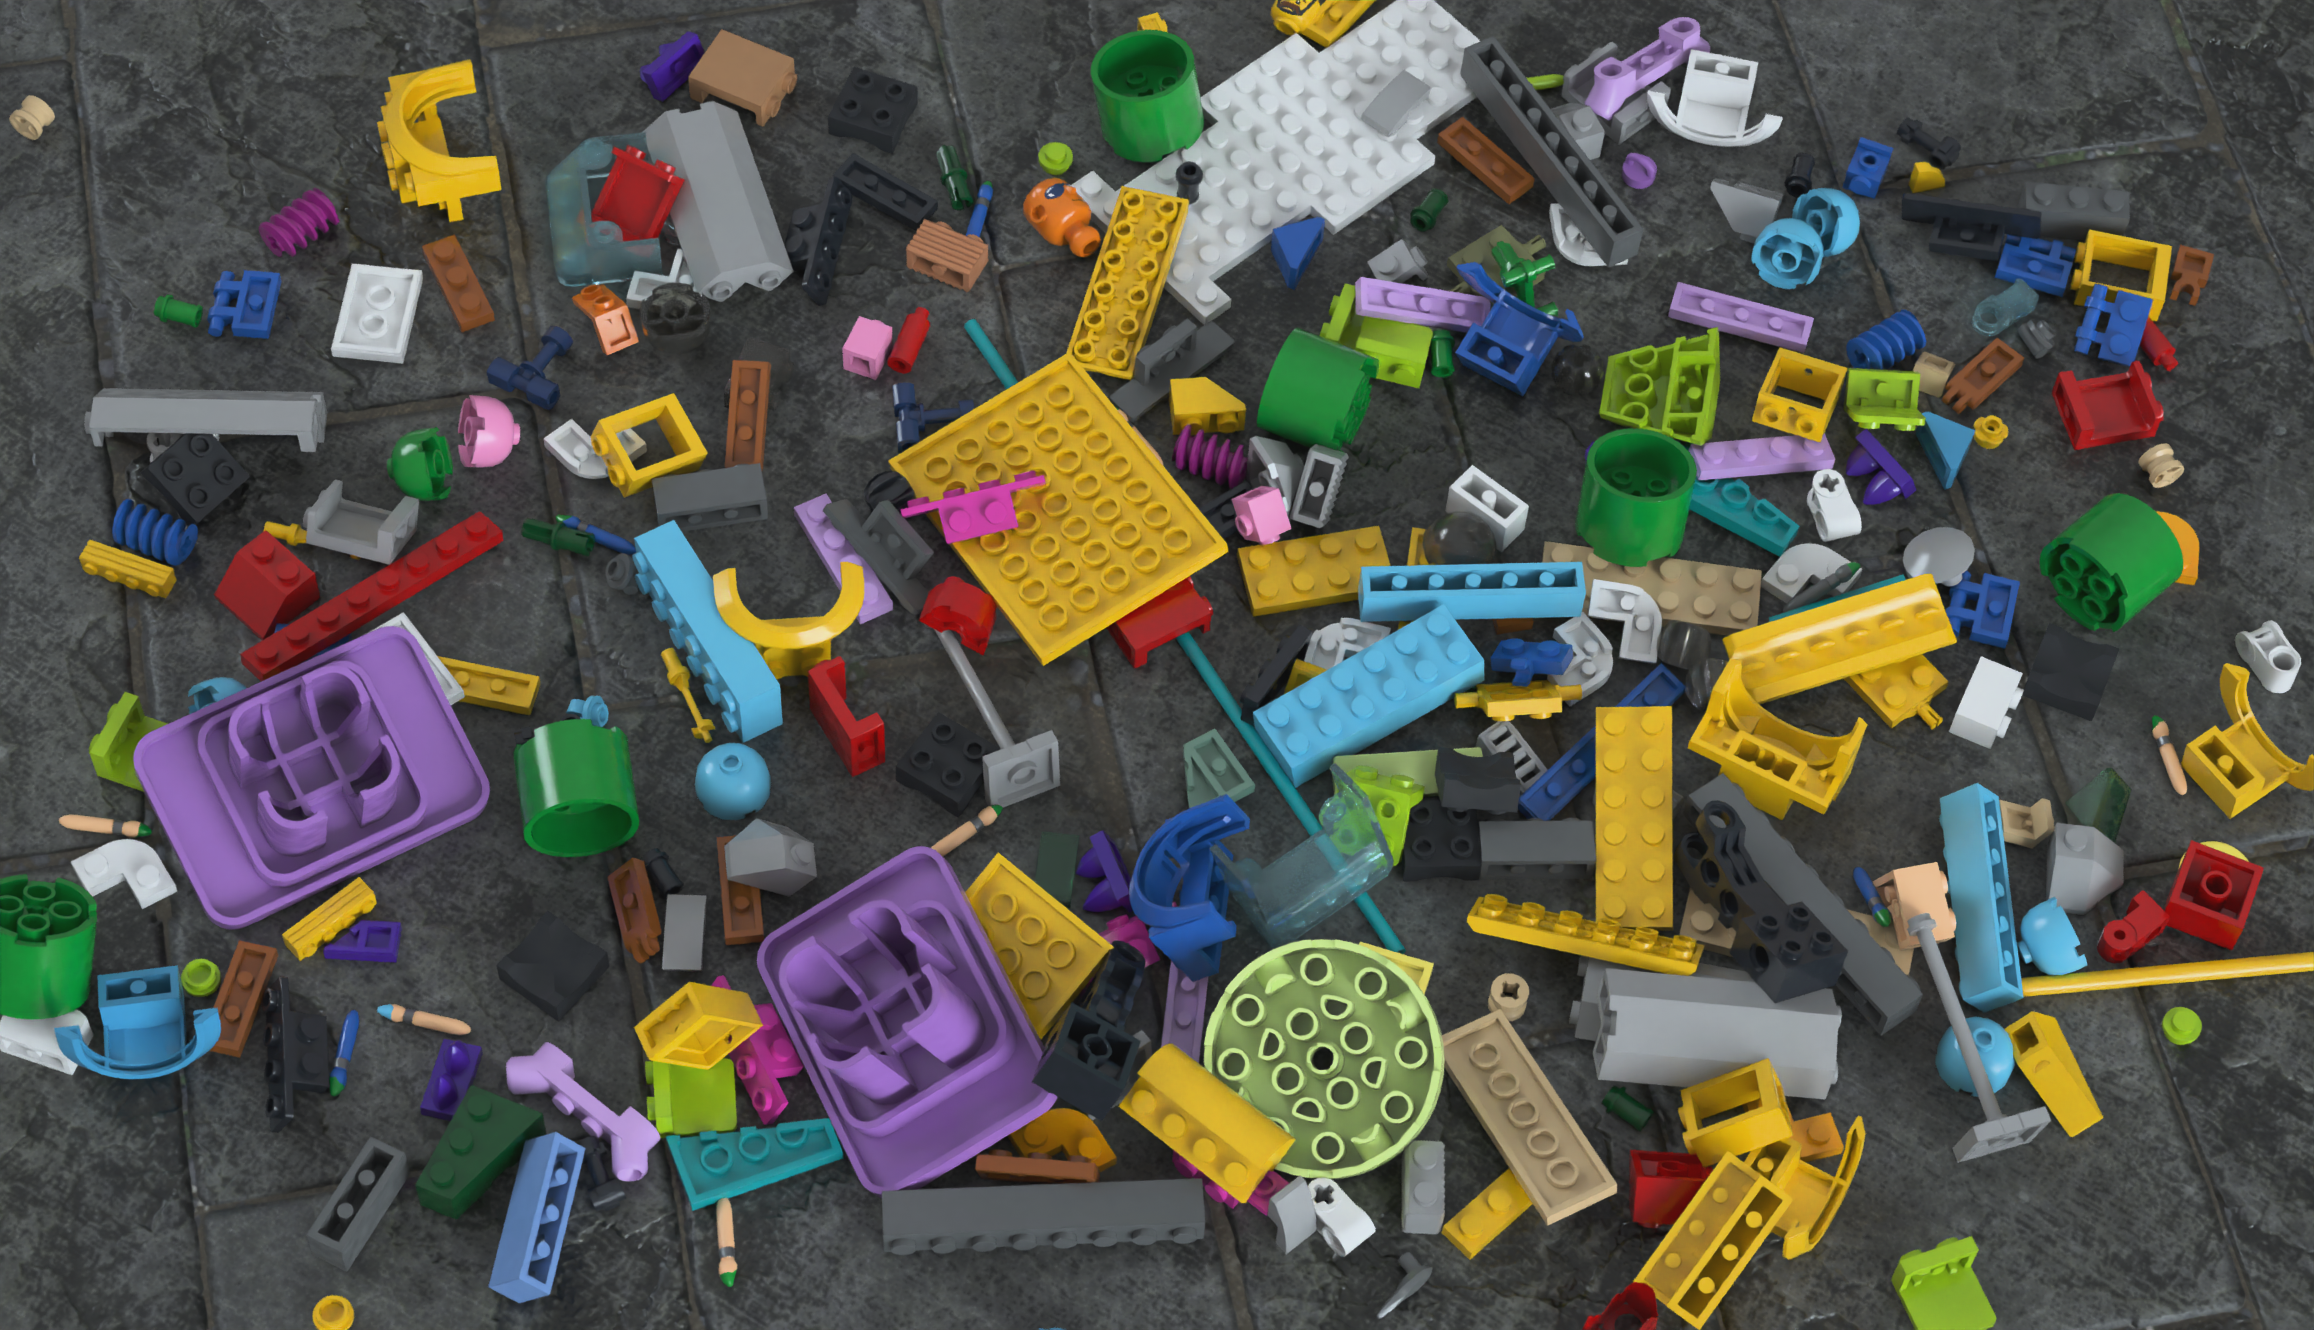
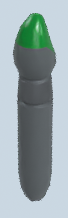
(1821, 588)

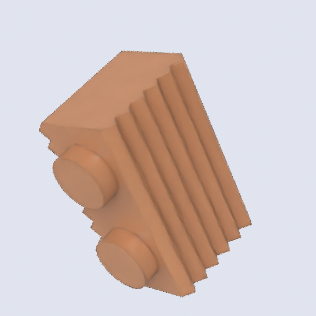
(947, 254)

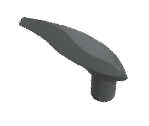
(1415, 1278)

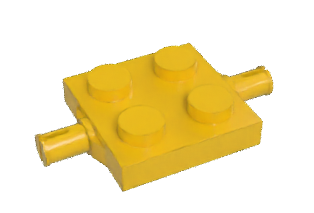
(1901, 690)
(1505, 701)

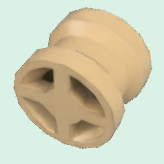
(32, 117)
(2161, 465)
(1511, 1006)

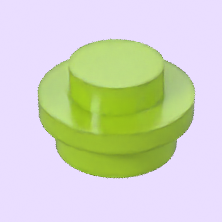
(1055, 158)
(201, 978)
(2181, 1025)

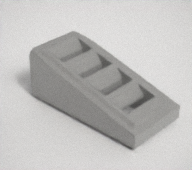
(1511, 740)

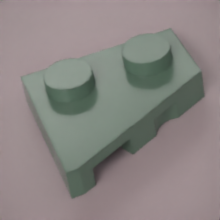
(1213, 770)

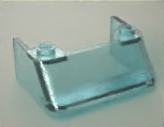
(586, 249)
(1316, 874)

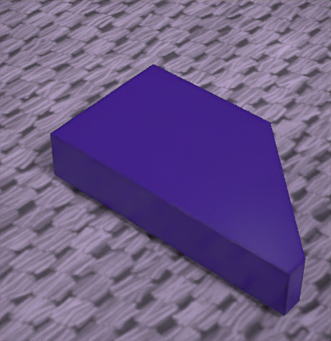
(367, 942)

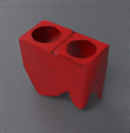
(1640, 1302)

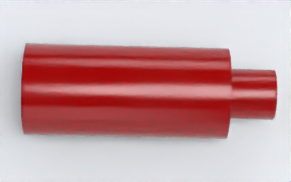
(909, 341)
(2157, 346)

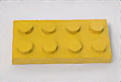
(1309, 569)

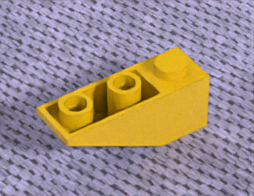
(2053, 1071)

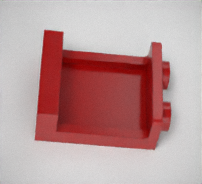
(637, 194)
(2107, 407)
(1161, 620)
(856, 742)

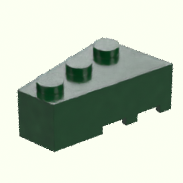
(475, 1150)

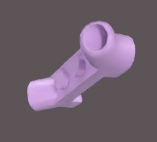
(1619, 79)
(553, 1073)

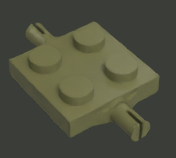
(1480, 252)

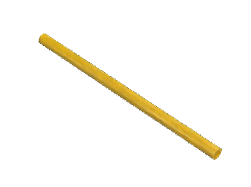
(2168, 974)

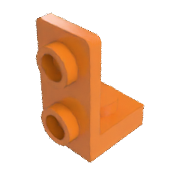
(609, 317)

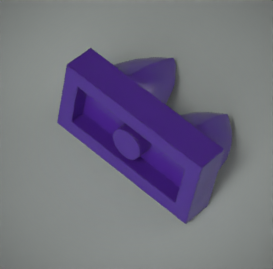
(672, 66)
(1890, 479)
(1106, 860)
(450, 1078)

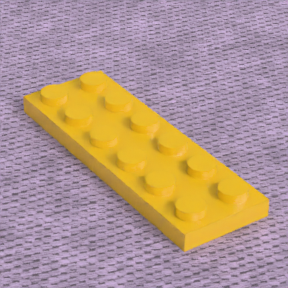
(1634, 816)

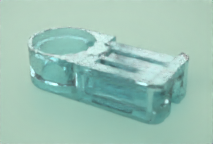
(2007, 307)

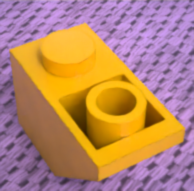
(1204, 407)

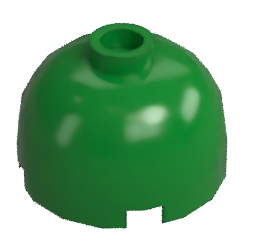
(420, 464)

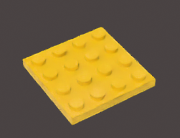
(1037, 941)

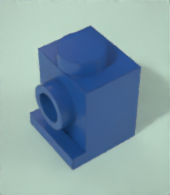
(1867, 168)

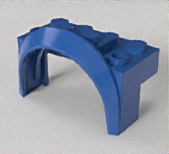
(1195, 929)

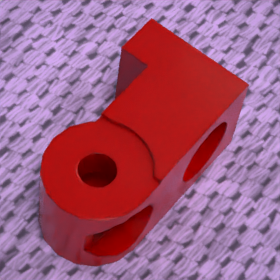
(2125, 937)

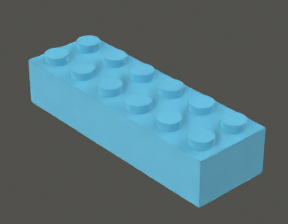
(726, 662)
(1369, 695)

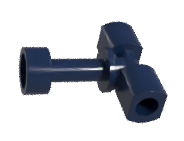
(530, 375)
(914, 417)

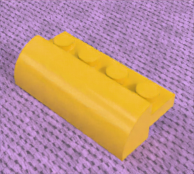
(1206, 1121)
(1714, 1239)

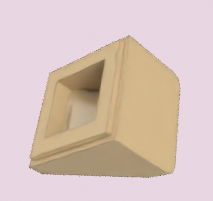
(1933, 373)

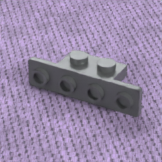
(1176, 355)
(887, 546)

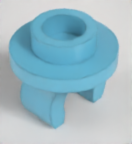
(591, 709)

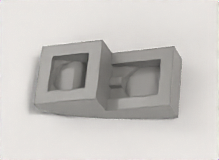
(1395, 103)
(684, 933)
(1293, 1214)

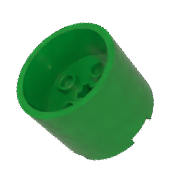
(1147, 95)
(1317, 391)
(1635, 496)
(2112, 562)
(576, 789)
(45, 947)

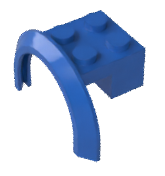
(1512, 337)

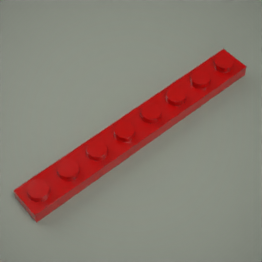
(372, 597)

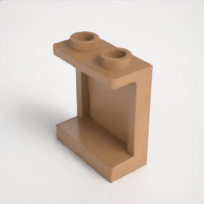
(743, 75)

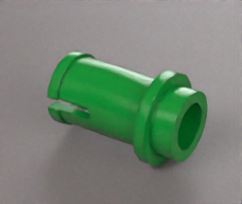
(170, 309)
(1441, 353)

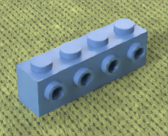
(537, 1217)

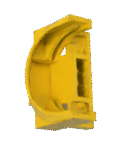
(419, 150)
(1768, 756)

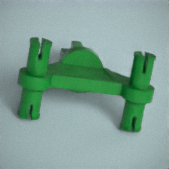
(1521, 273)

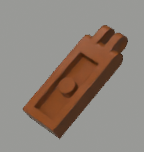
(1982, 376)
(635, 909)

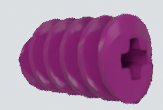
(298, 221)
(1210, 458)

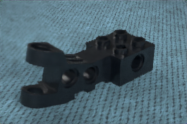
(1774, 942)
(1087, 1048)

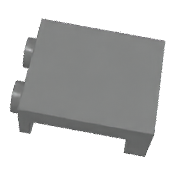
(1634, 111)
(359, 527)

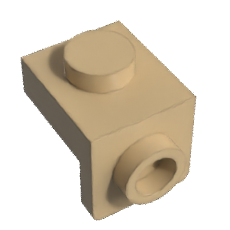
(2026, 824)

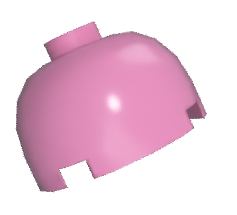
(487, 432)

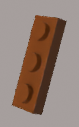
(1485, 160)
(458, 283)
(747, 413)
(740, 905)
(242, 994)
(1036, 1168)

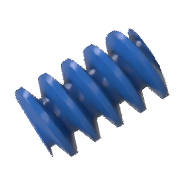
(1886, 342)
(153, 536)

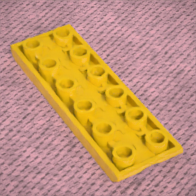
(1127, 281)
(1841, 639)
(1588, 938)

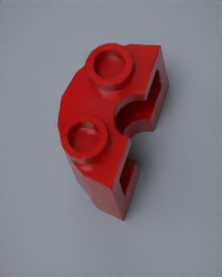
(961, 609)

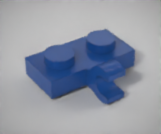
(1531, 659)

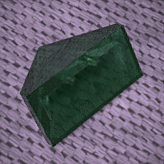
(2102, 803)

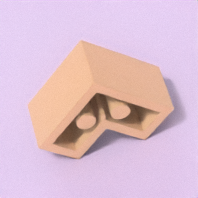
(1915, 892)

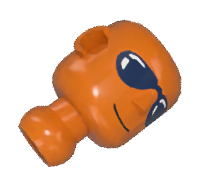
(1061, 216)

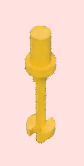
(292, 534)
(678, 676)

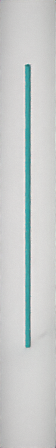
(1223, 695)

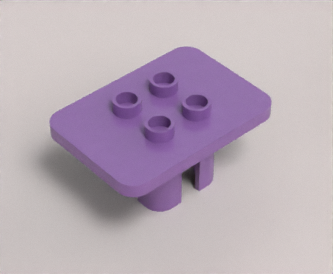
(311, 777)
(905, 1022)

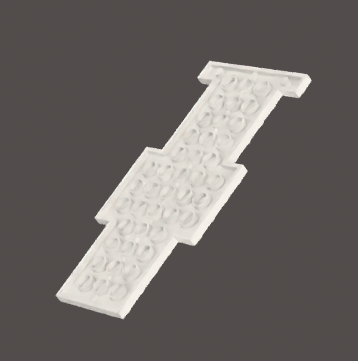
(1296, 145)

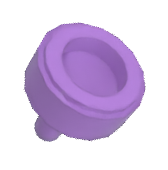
(1639, 171)

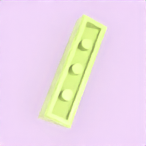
(1414, 764)

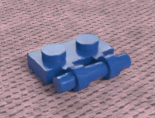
(2037, 262)
(254, 307)
(2124, 327)
(1993, 610)

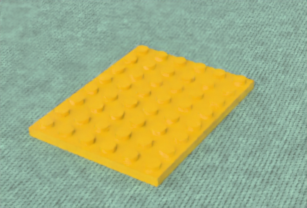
(1090, 539)

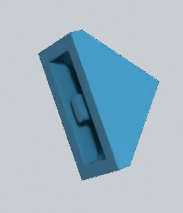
(1945, 445)

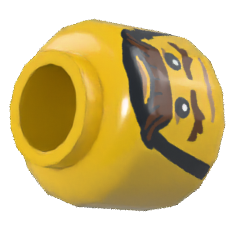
(1293, 15)

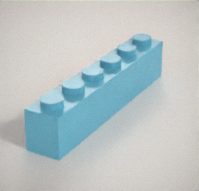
(1472, 591)
(1980, 898)

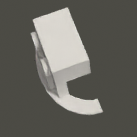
(1714, 103)

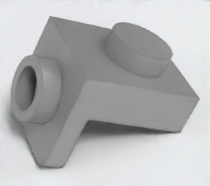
(1399, 263)

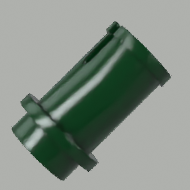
(1424, 216)
(1627, 1107)

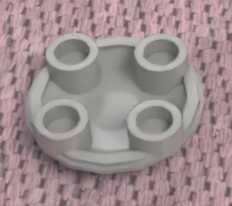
(1939, 552)

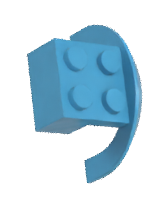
(142, 1027)

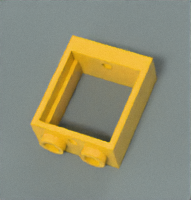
(2124, 252)
(1790, 372)
(677, 429)
(696, 1026)
(1740, 1132)

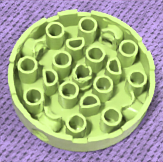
(1381, 1042)

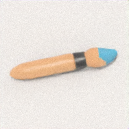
(423, 1019)

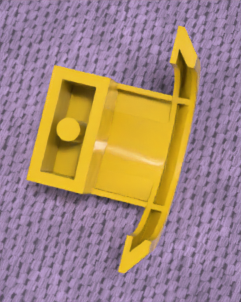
(791, 644)
(2241, 761)
(1814, 1191)

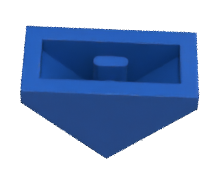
(1295, 247)

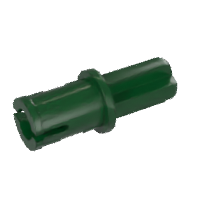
(954, 177)
(559, 536)

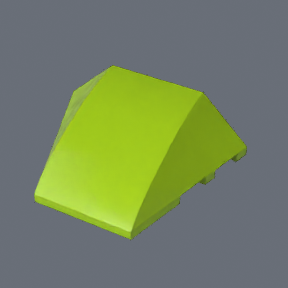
(1666, 388)

